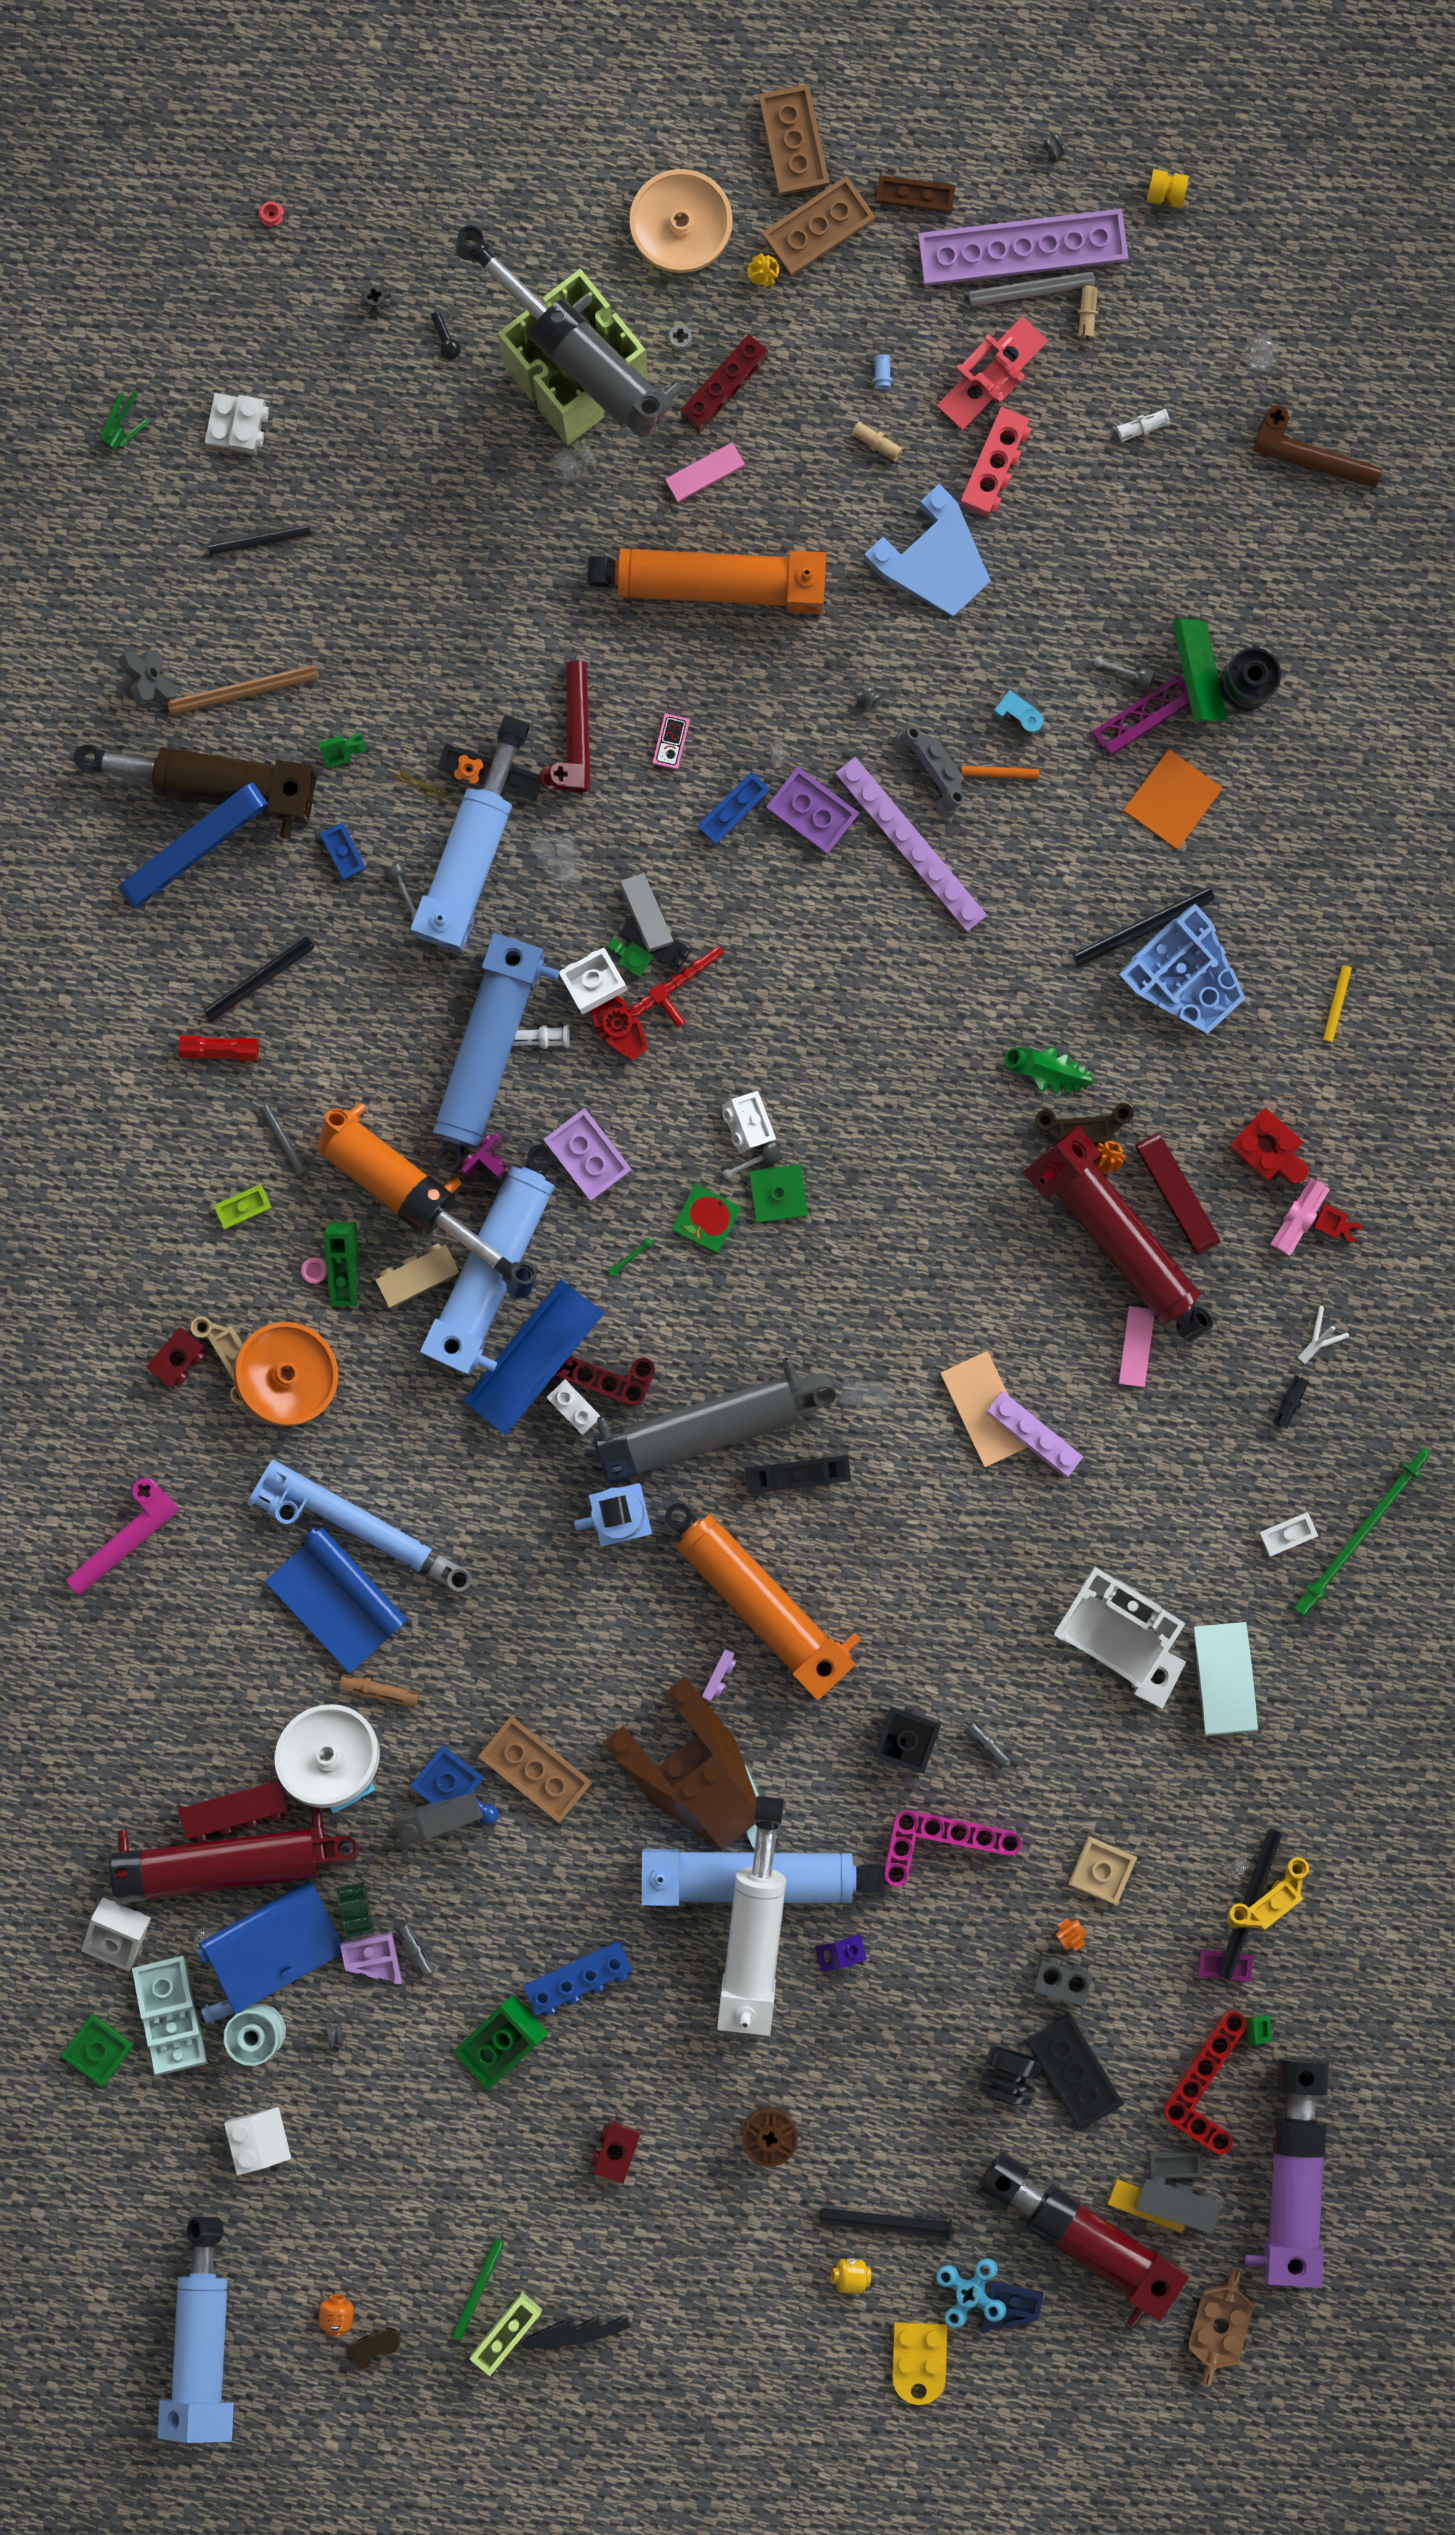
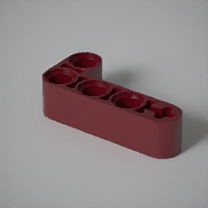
(600, 1374)

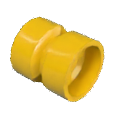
(1167, 188)

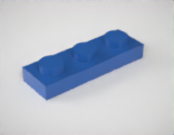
(733, 808)

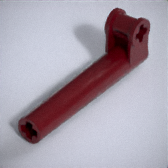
(574, 774)

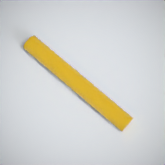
(1337, 1003)

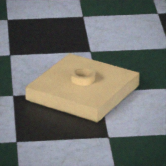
(1102, 1870)

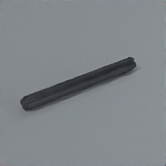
(1142, 927)
(1251, 1897)

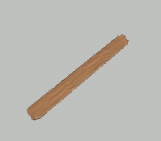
(243, 689)

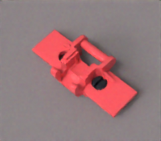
(999, 378)

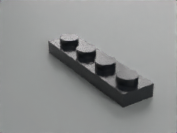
(518, 781)

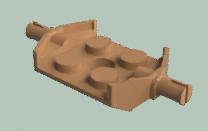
(1222, 2348)

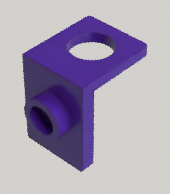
(843, 1953)

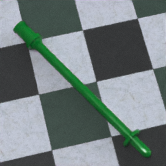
(1316, 1590)

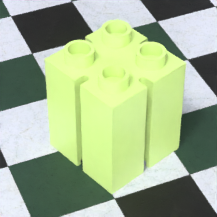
(557, 394)

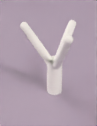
(1317, 1343)

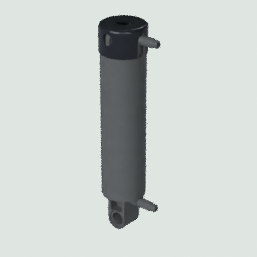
(710, 1424)

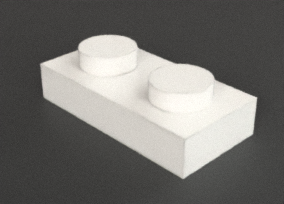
(1288, 1534)

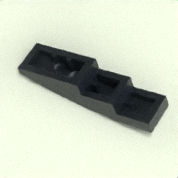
(565, 2333)

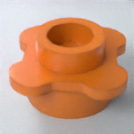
(464, 763)

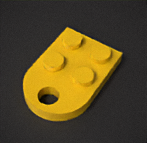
(919, 2359)

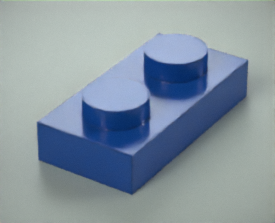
(343, 851)

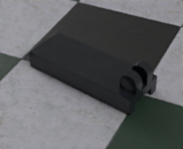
(671, 955)

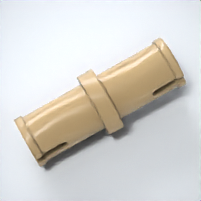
(877, 441)

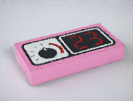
(671, 741)

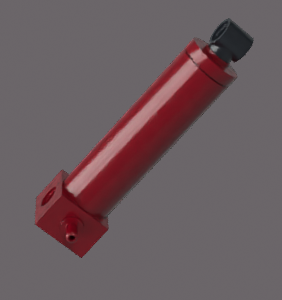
(1071, 1175)

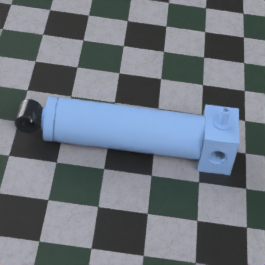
(480, 1286)
(711, 1876)

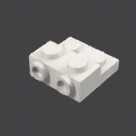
(237, 423)
(593, 980)

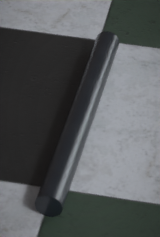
(259, 539)

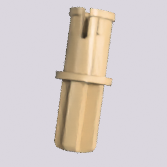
(1087, 312)

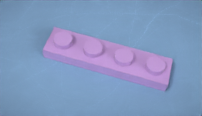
(1034, 1434)

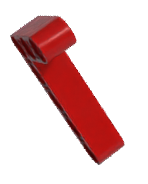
(1202, 2081)

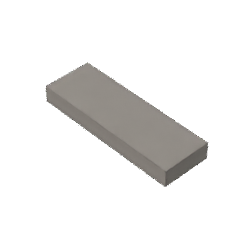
(646, 912)

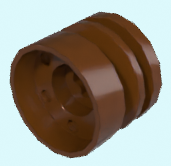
(761, 2123)

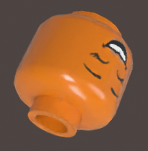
(336, 2315)

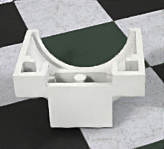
(1118, 1626)

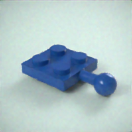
(451, 1777)

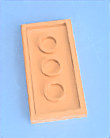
(973, 1389)

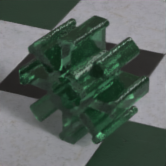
(355, 1910)

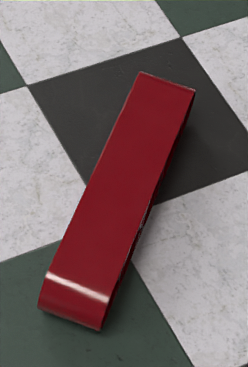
(1178, 1192)

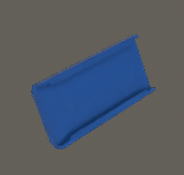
(533, 1356)

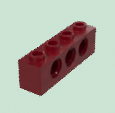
(724, 383)

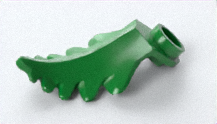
(1048, 1069)

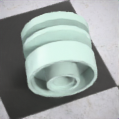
(243, 2045)

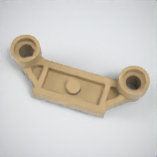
(225, 1343)

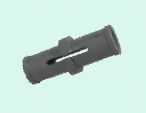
(987, 1744)
(415, 1951)

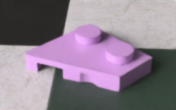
(372, 1956)

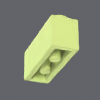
(505, 2334)

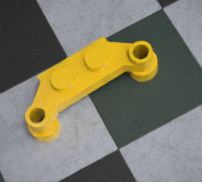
(1274, 1903)

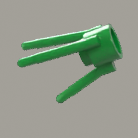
(111, 432)

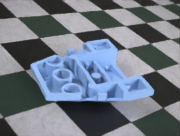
(1186, 972)

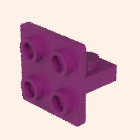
(486, 1157)

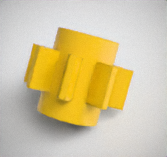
(763, 270)

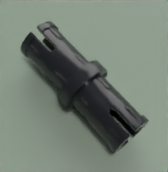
(1291, 1402)

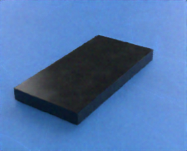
(1074, 2071)

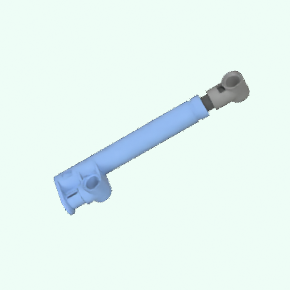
(286, 1487)

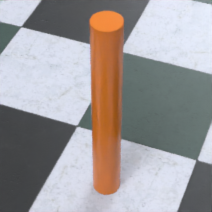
(1000, 772)

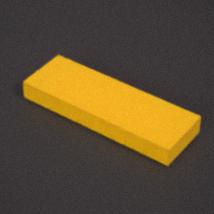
(1124, 2197)

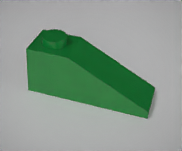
(342, 1262)

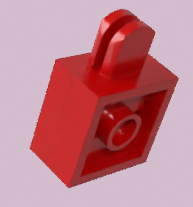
(1269, 1148)

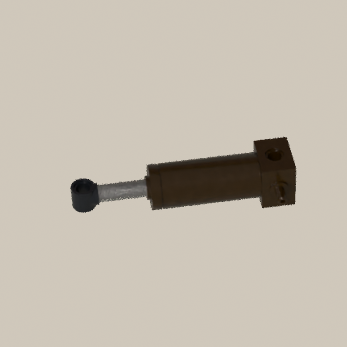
(215, 779)

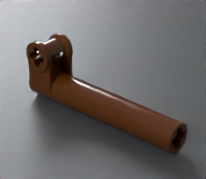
(1272, 443)

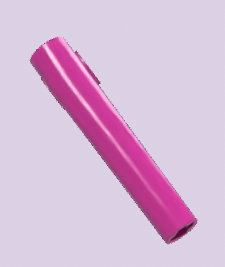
(157, 1511)

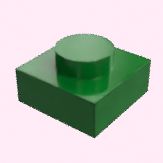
(1258, 2029)

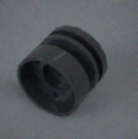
(1010, 2076)

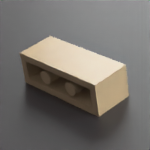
(417, 1275)

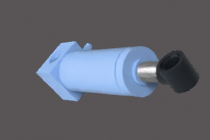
(196, 2403)

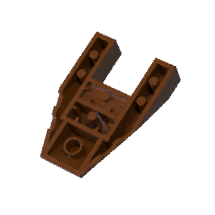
(701, 1782)

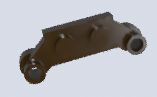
(1098, 1128)

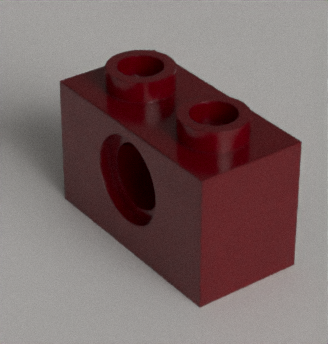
(162, 1363)
(610, 2167)

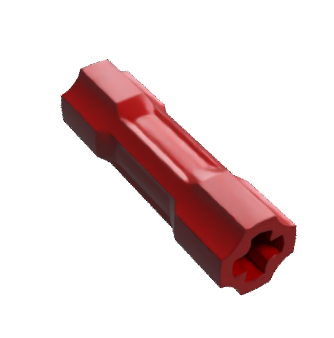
(223, 1048)

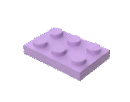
(587, 1154)

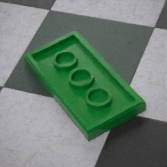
(1199, 671)

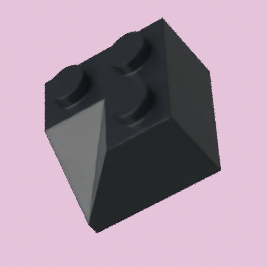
(907, 1740)

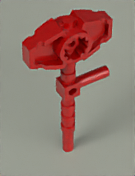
(619, 1024)

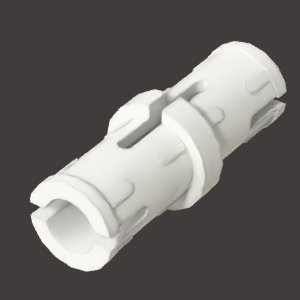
(1143, 425)

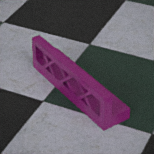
(1143, 727)

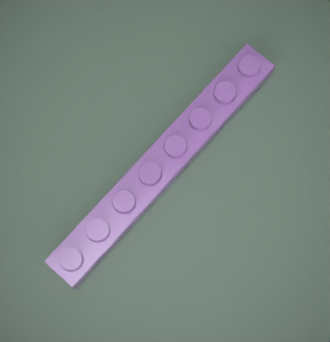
(911, 844)

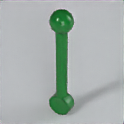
(614, 1270)

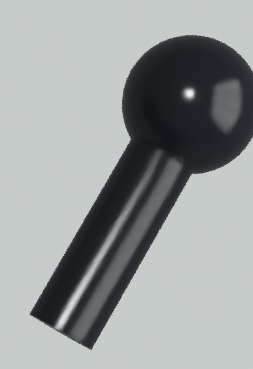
(450, 347)

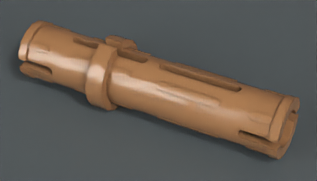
(372, 1689)

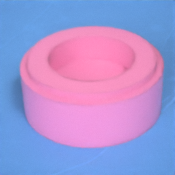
(314, 1270)

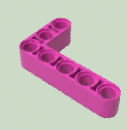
(943, 1835)

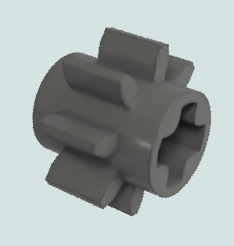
(382, 296)

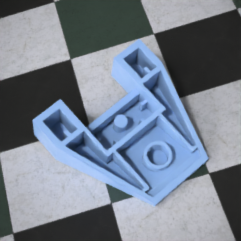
(938, 566)

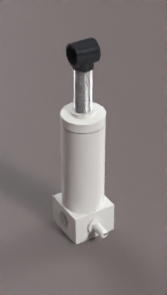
(754, 1932)

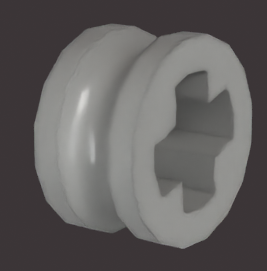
(686, 332)

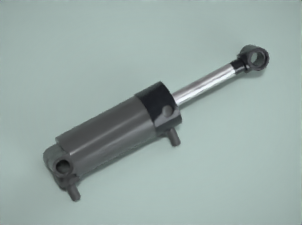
(577, 348)

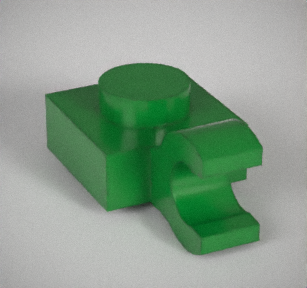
(337, 750)
(633, 958)

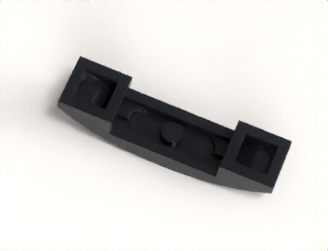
(797, 1474)

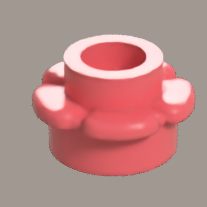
(269, 207)

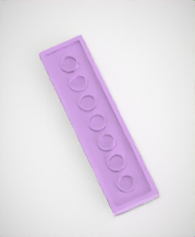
(1023, 247)

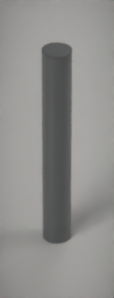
(283, 1140)

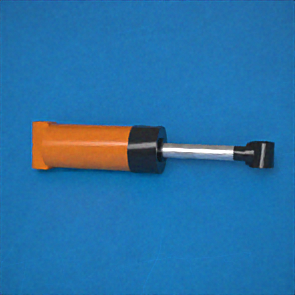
(408, 1191)

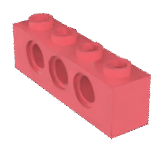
(1009, 424)

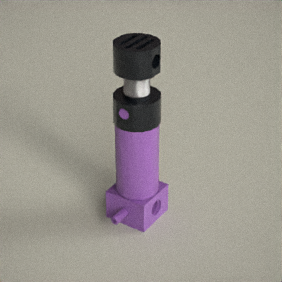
(1296, 2180)

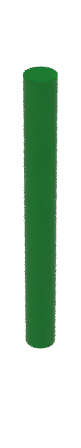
(477, 2289)

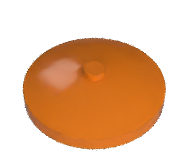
(285, 1374)

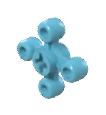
(962, 2288)

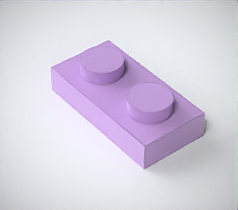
(715, 1685)

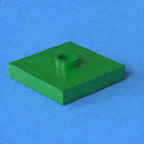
(778, 1193)

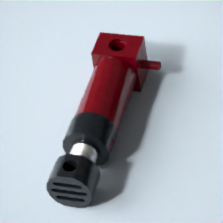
(1086, 2239)

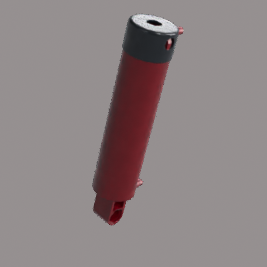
(224, 1863)

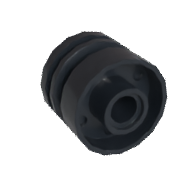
(1250, 679)

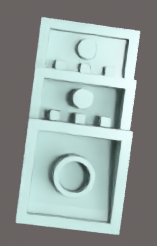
(1225, 1679)
(169, 2015)

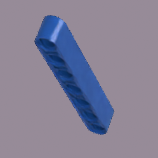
(193, 845)

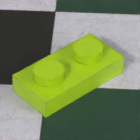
(243, 1206)

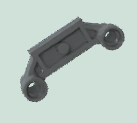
(938, 766)

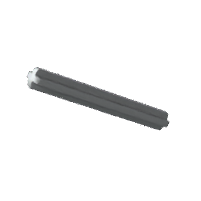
(1031, 289)

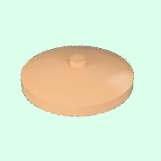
(681, 220)

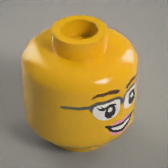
(851, 2276)

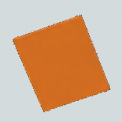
(1173, 799)

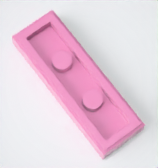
(704, 472)
(1136, 1346)

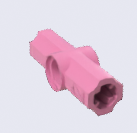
(1300, 1216)

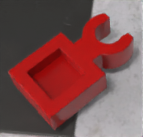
(1333, 1223)

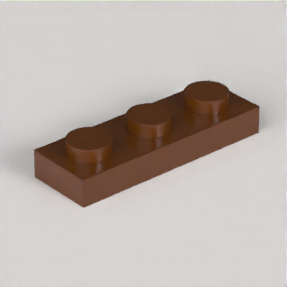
(915, 194)

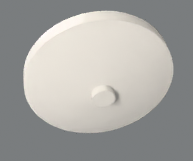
(327, 1756)

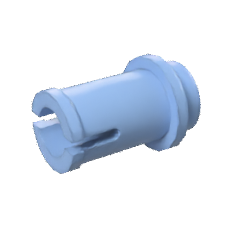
(882, 372)
(217, 2011)

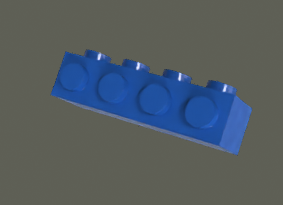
(577, 1978)

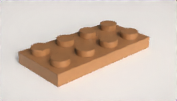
(793, 140)
(818, 226)
(535, 1769)

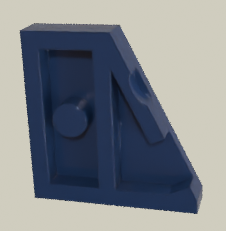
(1020, 2304)

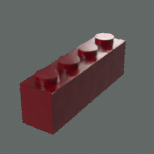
(234, 1809)

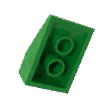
(500, 2042)

